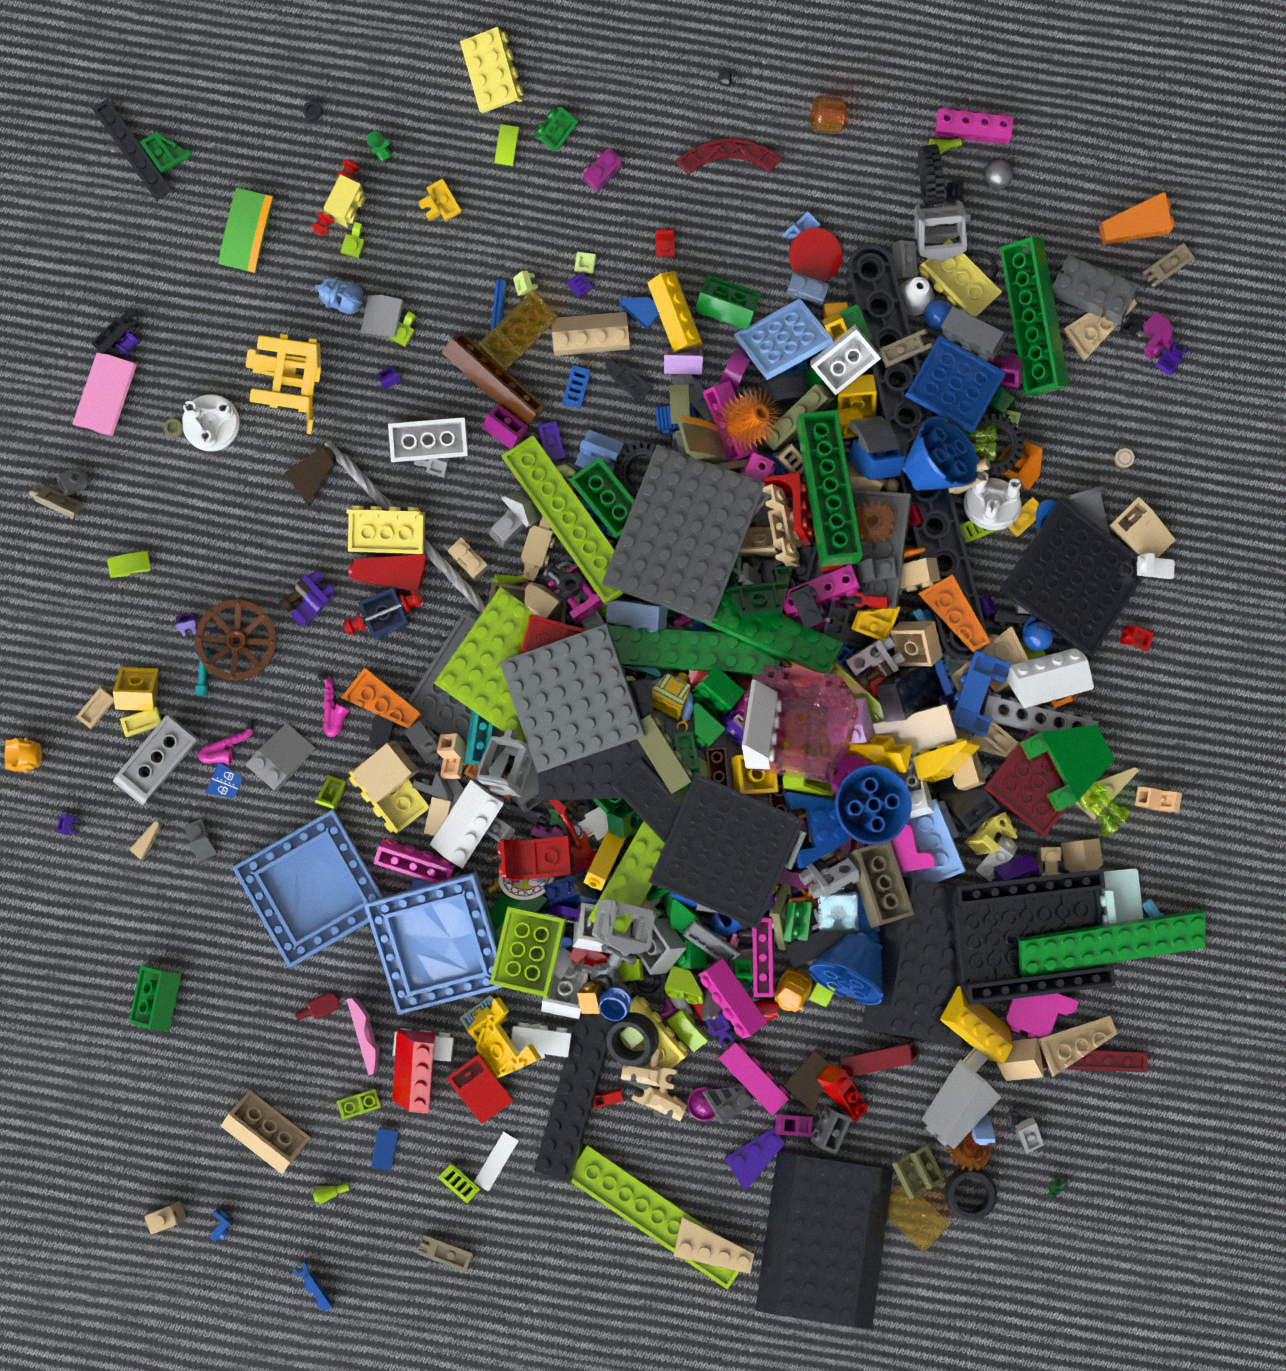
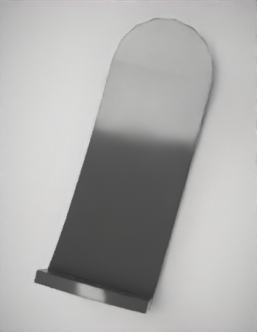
(1090, 505)

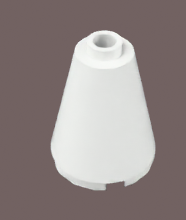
(916, 295)

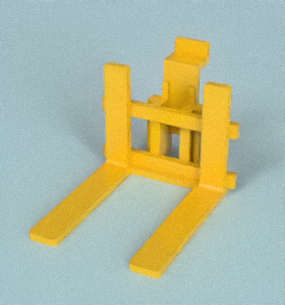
(283, 369)

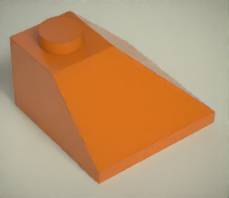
(1027, 467)

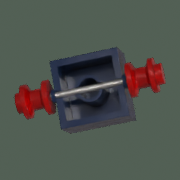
(383, 613)

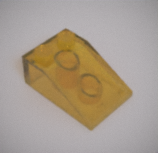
(916, 1218)

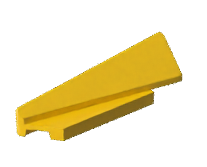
(883, 752)

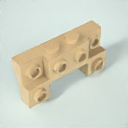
(782, 526)

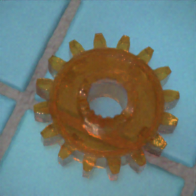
(884, 523)
(971, 1158)

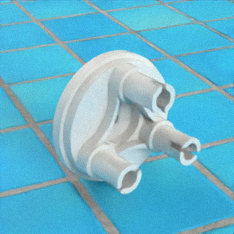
(210, 422)
(993, 503)

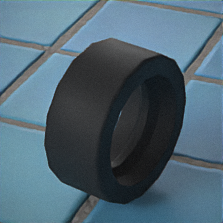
(650, 994)

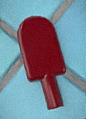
(320, 1006)

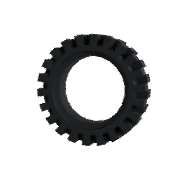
(931, 174)
(1015, 438)
(626, 460)

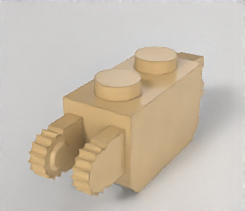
(536, 549)

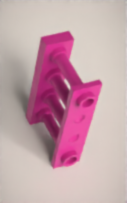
(593, 602)

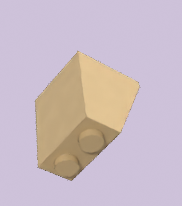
(385, 771)

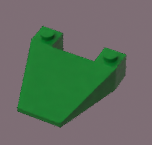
(1078, 756)

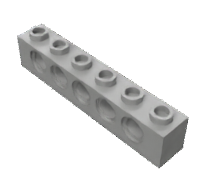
(991, 705)

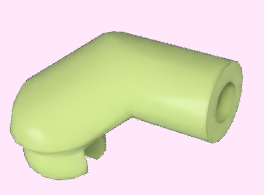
(566, 471)

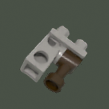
(877, 657)
(829, 879)

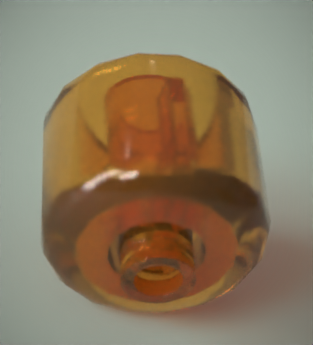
(828, 115)

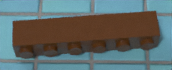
(493, 378)

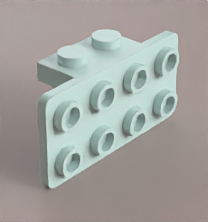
(1121, 897)

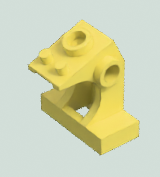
(983, 839)

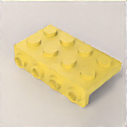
(491, 69)
(961, 283)
(386, 530)
(399, 807)
(670, 1049)

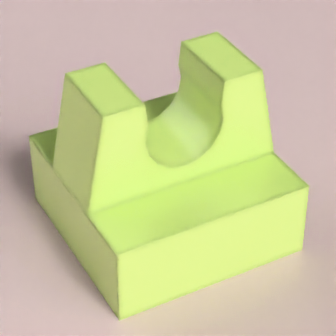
(523, 282)

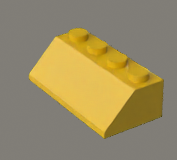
(674, 312)
(978, 1027)

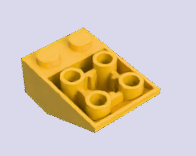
(944, 761)

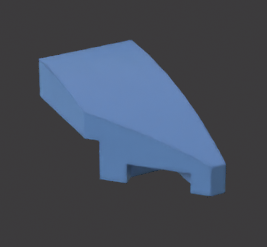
(805, 222)

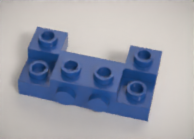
(973, 690)

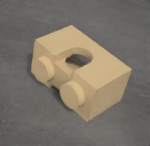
(475, 564)
(1051, 858)

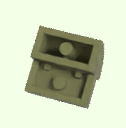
(918, 1171)

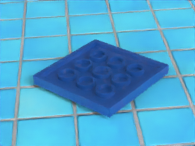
(955, 384)

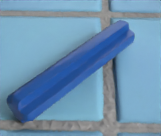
(498, 304)

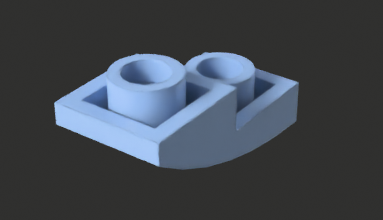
(983, 1131)

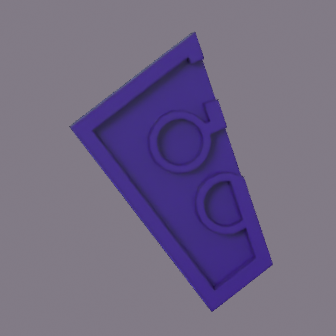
(754, 1156)

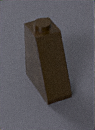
(311, 474)
(804, 1081)

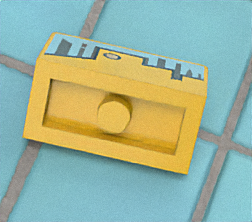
(477, 1018)

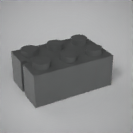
(972, 334)

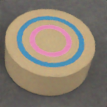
(1124, 458)

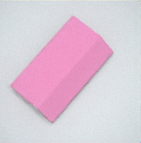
(104, 394)

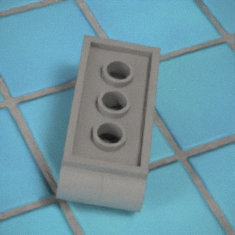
(131, 777)

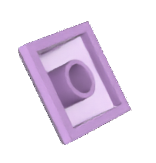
(683, 362)

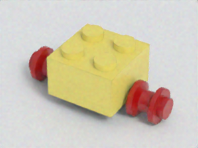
(343, 200)

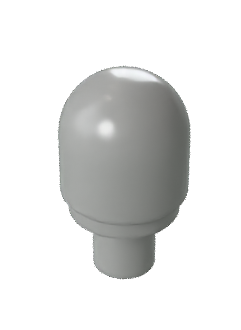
(681, 1004)

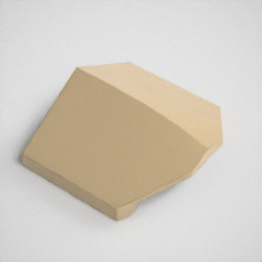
(541, 600)
(1082, 855)

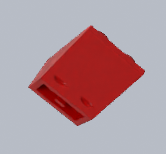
(479, 1089)

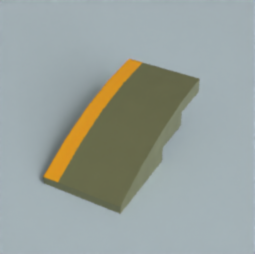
(702, 440)

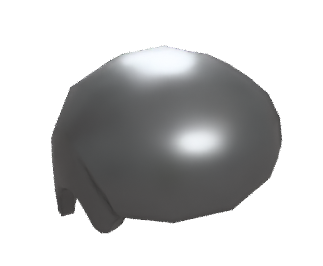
(999, 174)

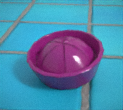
(698, 1105)

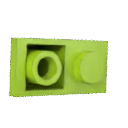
(683, 985)

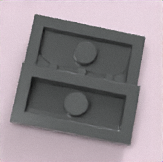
(874, 434)

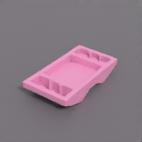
(365, 1034)

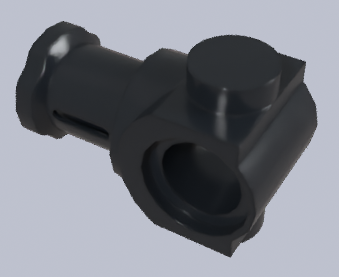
(562, 579)

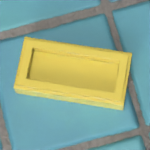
(140, 722)

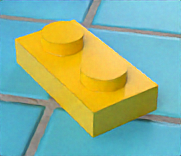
(1026, 517)

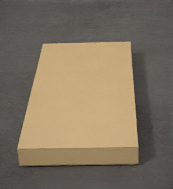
(922, 730)

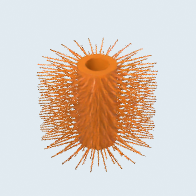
(748, 417)

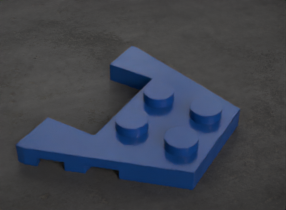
(823, 826)

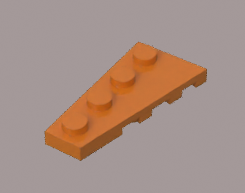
(953, 608)
(380, 699)

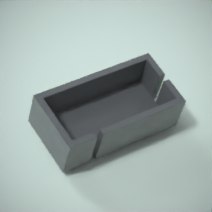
(1094, 289)

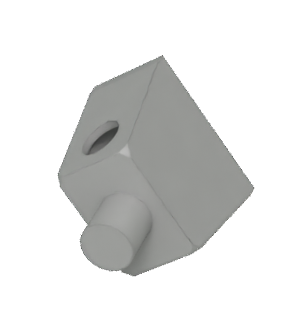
(506, 528)

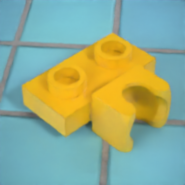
(440, 202)

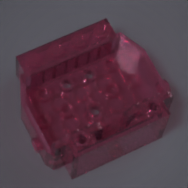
(827, 724)

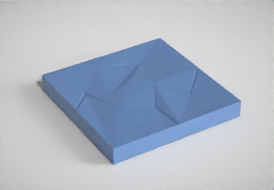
(309, 887)
(435, 942)

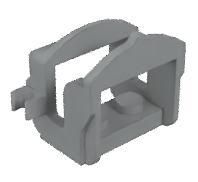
(936, 216)
(519, 771)
(642, 925)

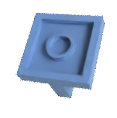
(598, 446)

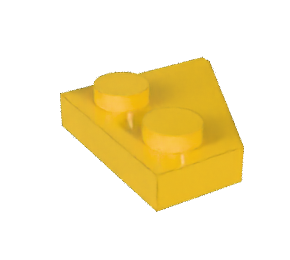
(875, 622)

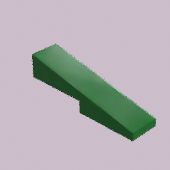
(686, 745)

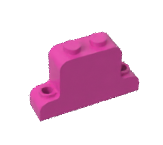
(908, 853)
(1037, 1013)

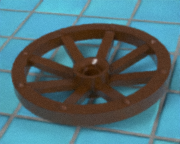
(232, 635)

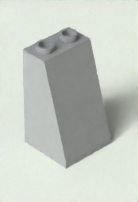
(959, 1105)

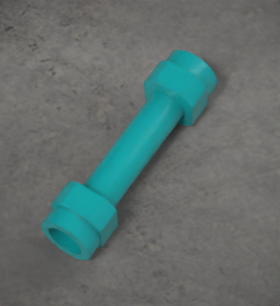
(202, 689)

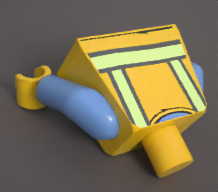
(674, 697)

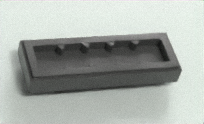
(695, 394)
(711, 942)

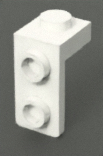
(1155, 567)
(1002, 855)

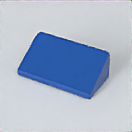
(384, 1149)

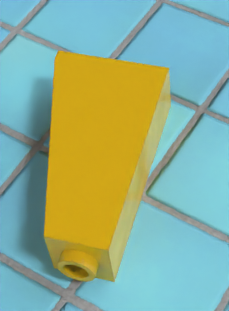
(604, 861)

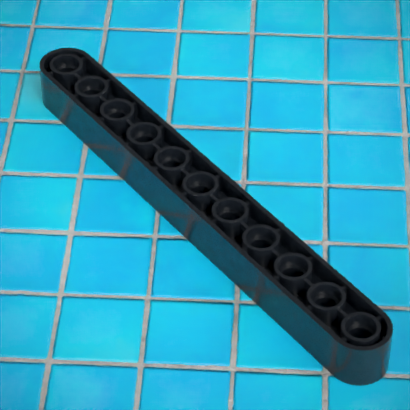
(890, 402)

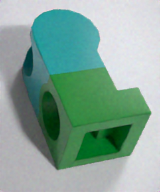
(744, 972)

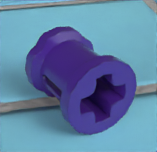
(127, 343)

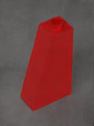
(394, 572)

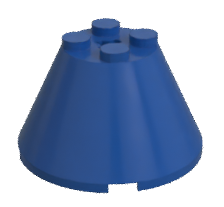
(941, 457)
(873, 804)
(852, 969)

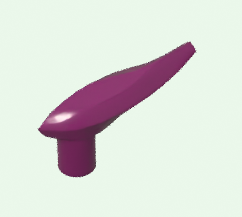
(669, 1011)

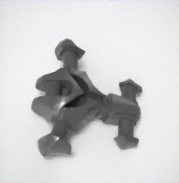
(607, 972)

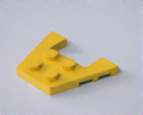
(497, 1047)

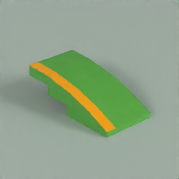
(245, 230)

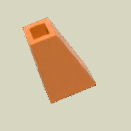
(1139, 222)

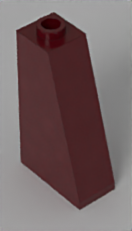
(880, 1059)

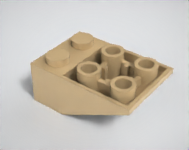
(1141, 529)

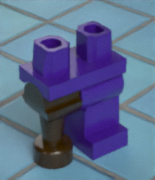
(314, 598)

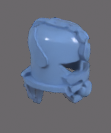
(340, 295)

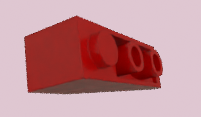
(843, 1091)

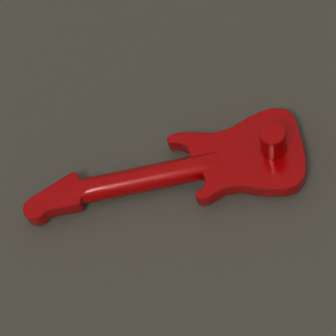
(581, 851)

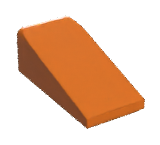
(912, 553)

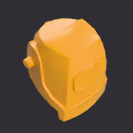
(22, 754)
(793, 989)

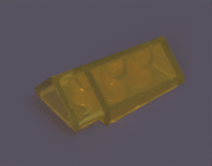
(518, 330)

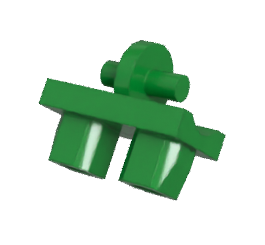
(378, 146)

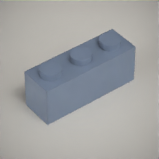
(636, 614)

